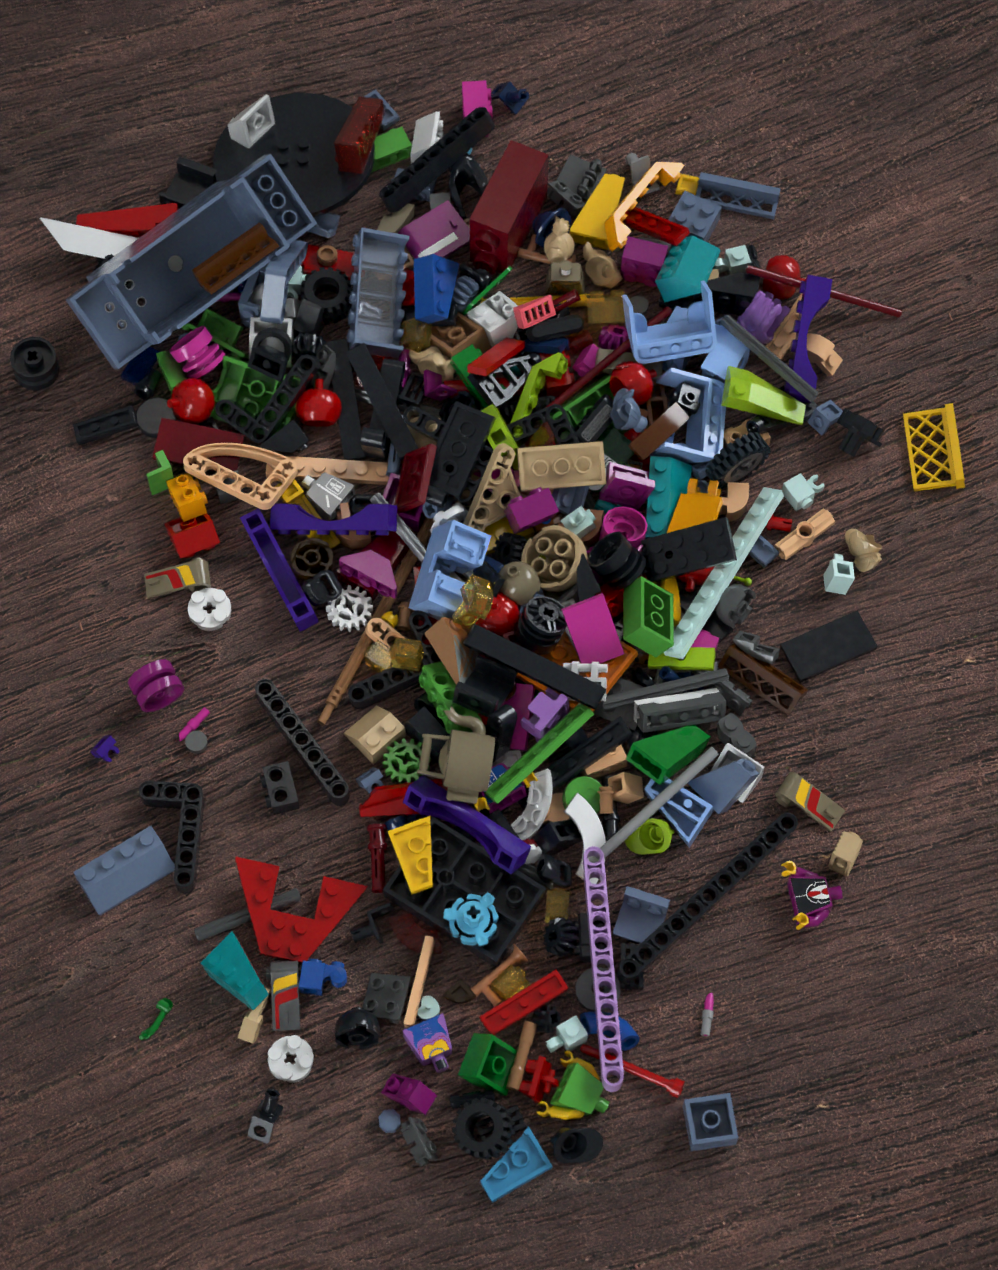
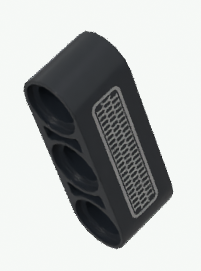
(595, 420)

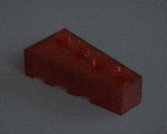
(359, 134)

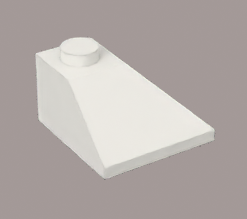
(252, 122)

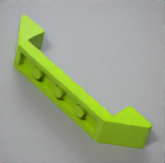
(554, 367)

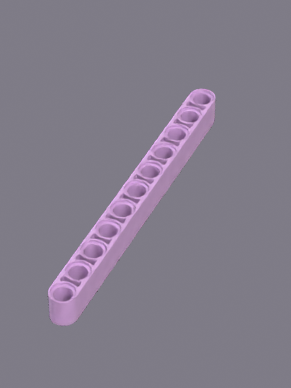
(602, 978)

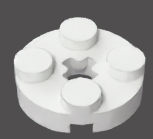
(456, 512)
(203, 598)
(286, 1071)

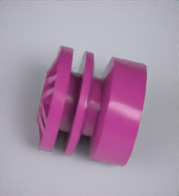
(195, 349)
(627, 522)

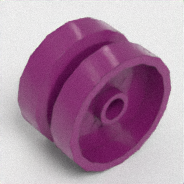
(155, 685)

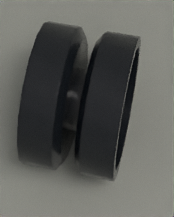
(34, 363)

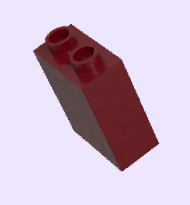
(508, 207)

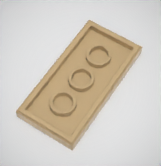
(561, 466)

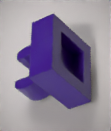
(102, 748)

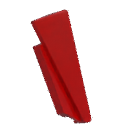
(129, 221)
(388, 800)

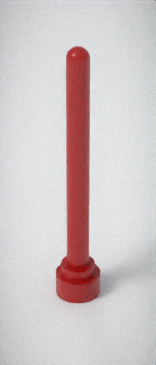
(673, 1086)

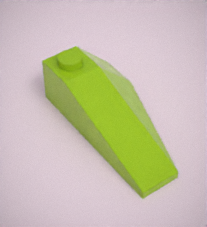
(754, 395)

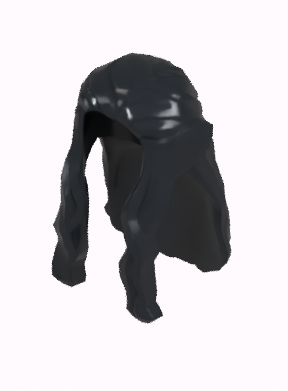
(466, 172)

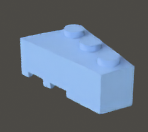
(683, 811)

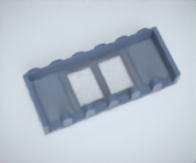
(377, 291)

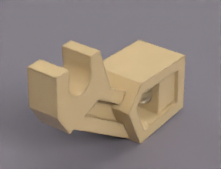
(253, 1021)

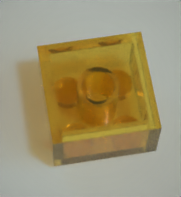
(604, 307)

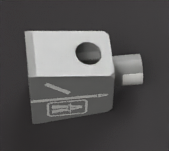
(327, 494)

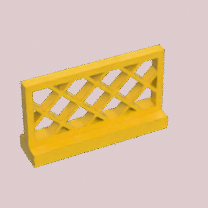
(952, 445)

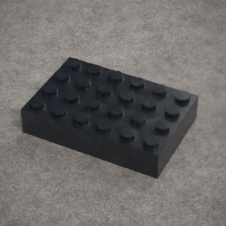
(462, 870)

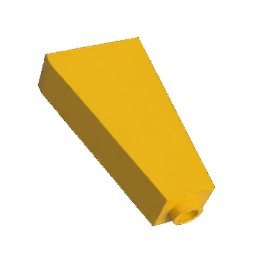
(601, 204)

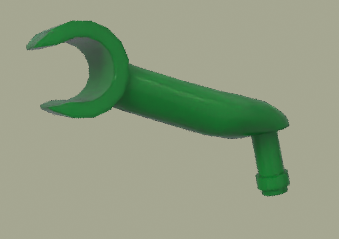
(165, 1006)

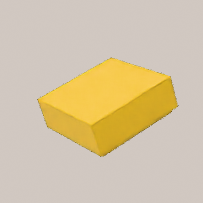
(687, 183)

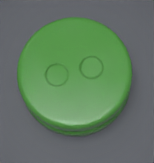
(587, 788)

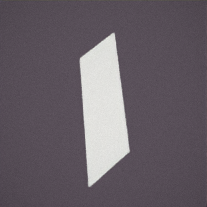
(95, 241)

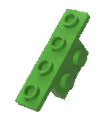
(223, 331)

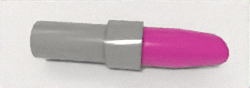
(707, 1015)

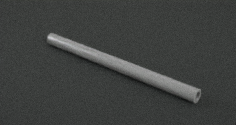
(659, 801)

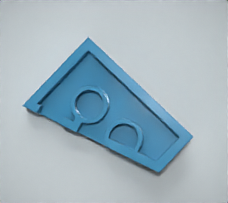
(517, 1167)

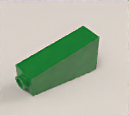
(667, 752)

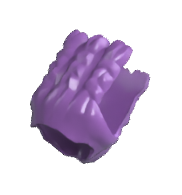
(763, 316)

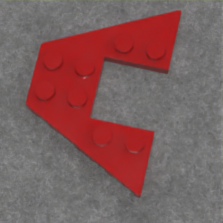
(286, 934)

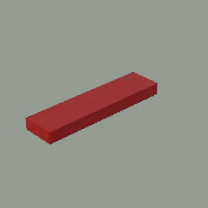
(656, 226)
(495, 356)
(524, 1003)

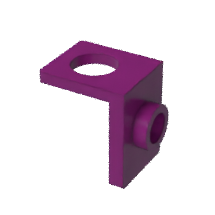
(434, 388)

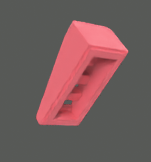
(520, 310)

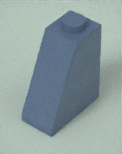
(725, 784)

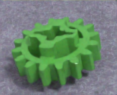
(407, 753)

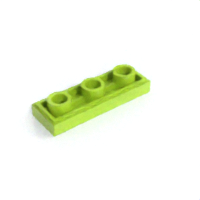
(696, 659)

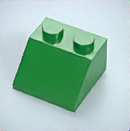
(488, 1063)

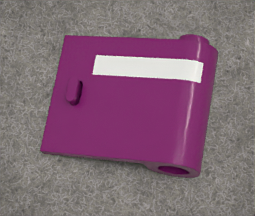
(435, 234)

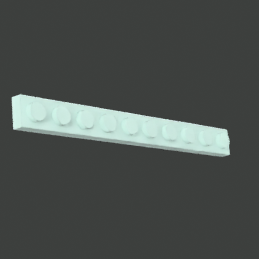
(722, 574)

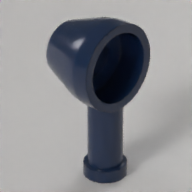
(400, 821)

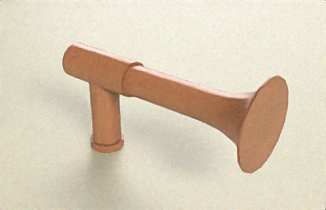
(535, 256)
(483, 985)

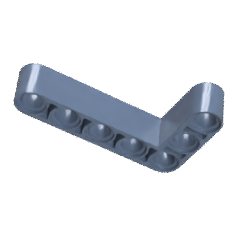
(277, 277)

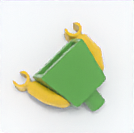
(577, 1091)

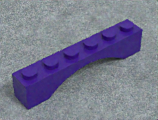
(815, 295)
(373, 517)
(279, 570)
(502, 846)

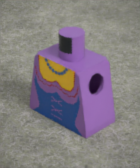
(430, 1042)

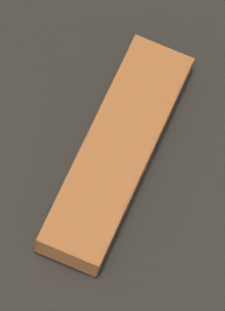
(784, 333)
(419, 981)

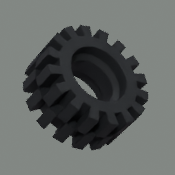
(509, 548)

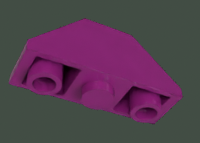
(371, 571)

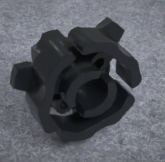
(858, 430)

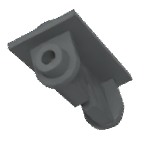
(560, 192)
(735, 700)
(416, 1132)

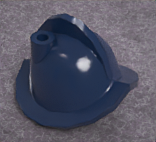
(544, 224)

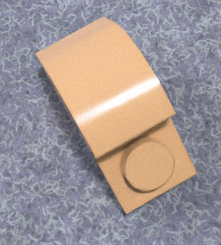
(821, 352)
(736, 500)

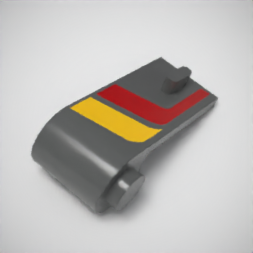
(284, 994)

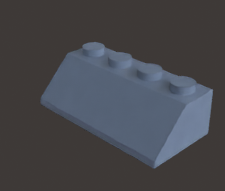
(124, 870)

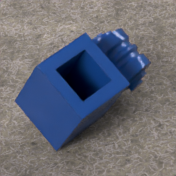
(316, 973)

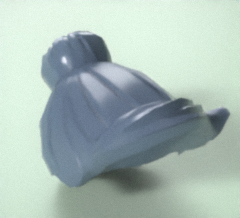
(626, 412)

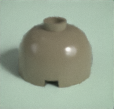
(520, 582)

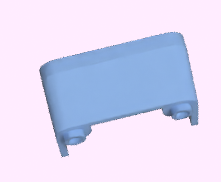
(675, 338)
(705, 427)

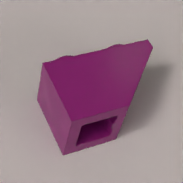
(409, 1093)

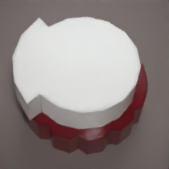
(535, 851)

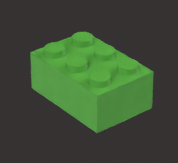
(648, 617)

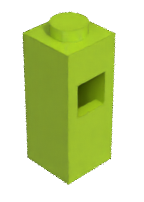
(499, 431)

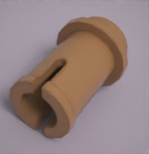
(404, 614)
(606, 799)

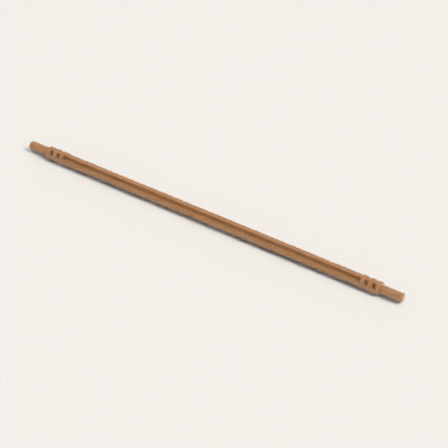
(385, 605)

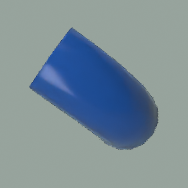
(628, 1035)

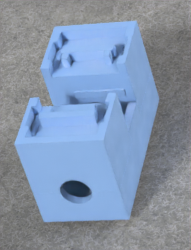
(727, 352)
(450, 549)

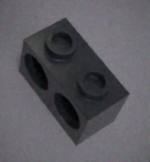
(282, 787)

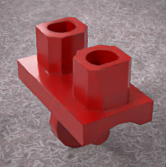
(542, 1079)

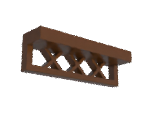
(234, 257)
(768, 673)

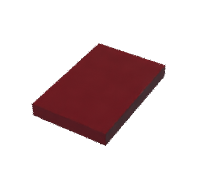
(415, 478)

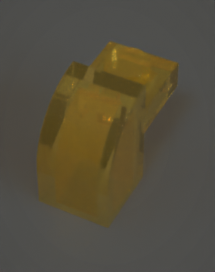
(476, 603)

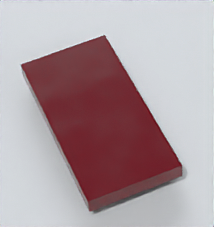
(180, 438)

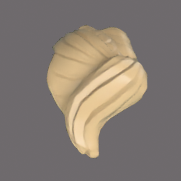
(559, 244)
(601, 267)
(434, 361)
(864, 549)

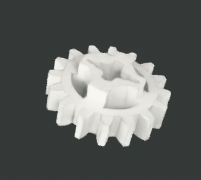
(344, 616)

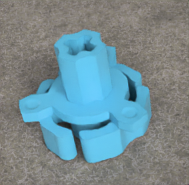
(475, 905)

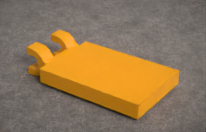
(696, 507)

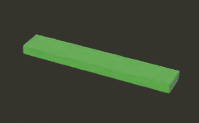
(538, 753)

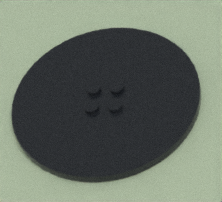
(302, 148)

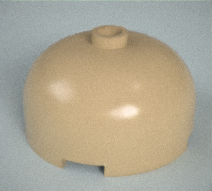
(563, 557)

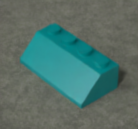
(686, 268)
(670, 481)

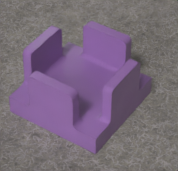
(547, 712)

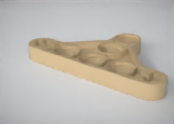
(500, 486)

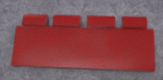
(343, 262)

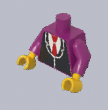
(809, 895)

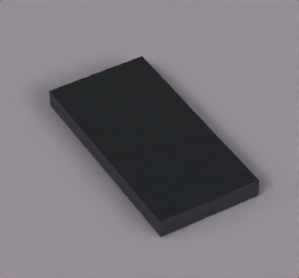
(828, 646)

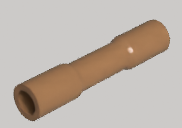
(525, 1041)

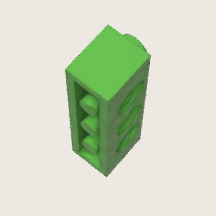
(440, 692)

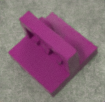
(626, 486)

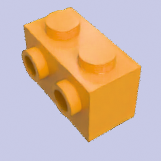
(187, 496)

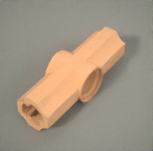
(813, 526)

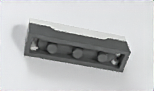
(679, 710)

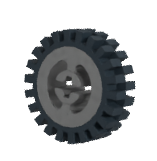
(738, 459)

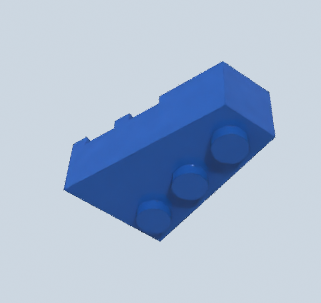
(433, 287)

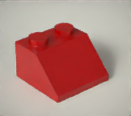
(192, 535)

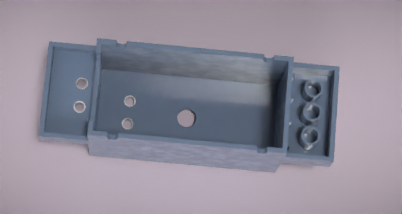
(193, 234)

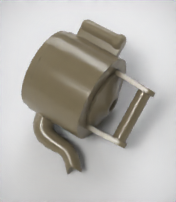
(463, 759)

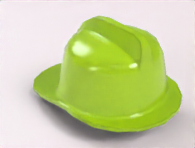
(651, 837)

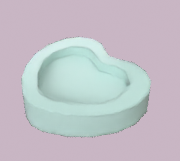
(429, 1008)

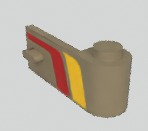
(189, 575)
(809, 799)

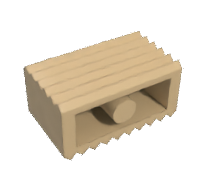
(845, 853)

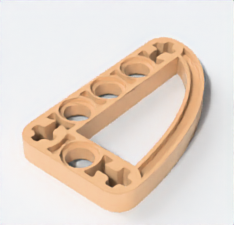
(265, 490)

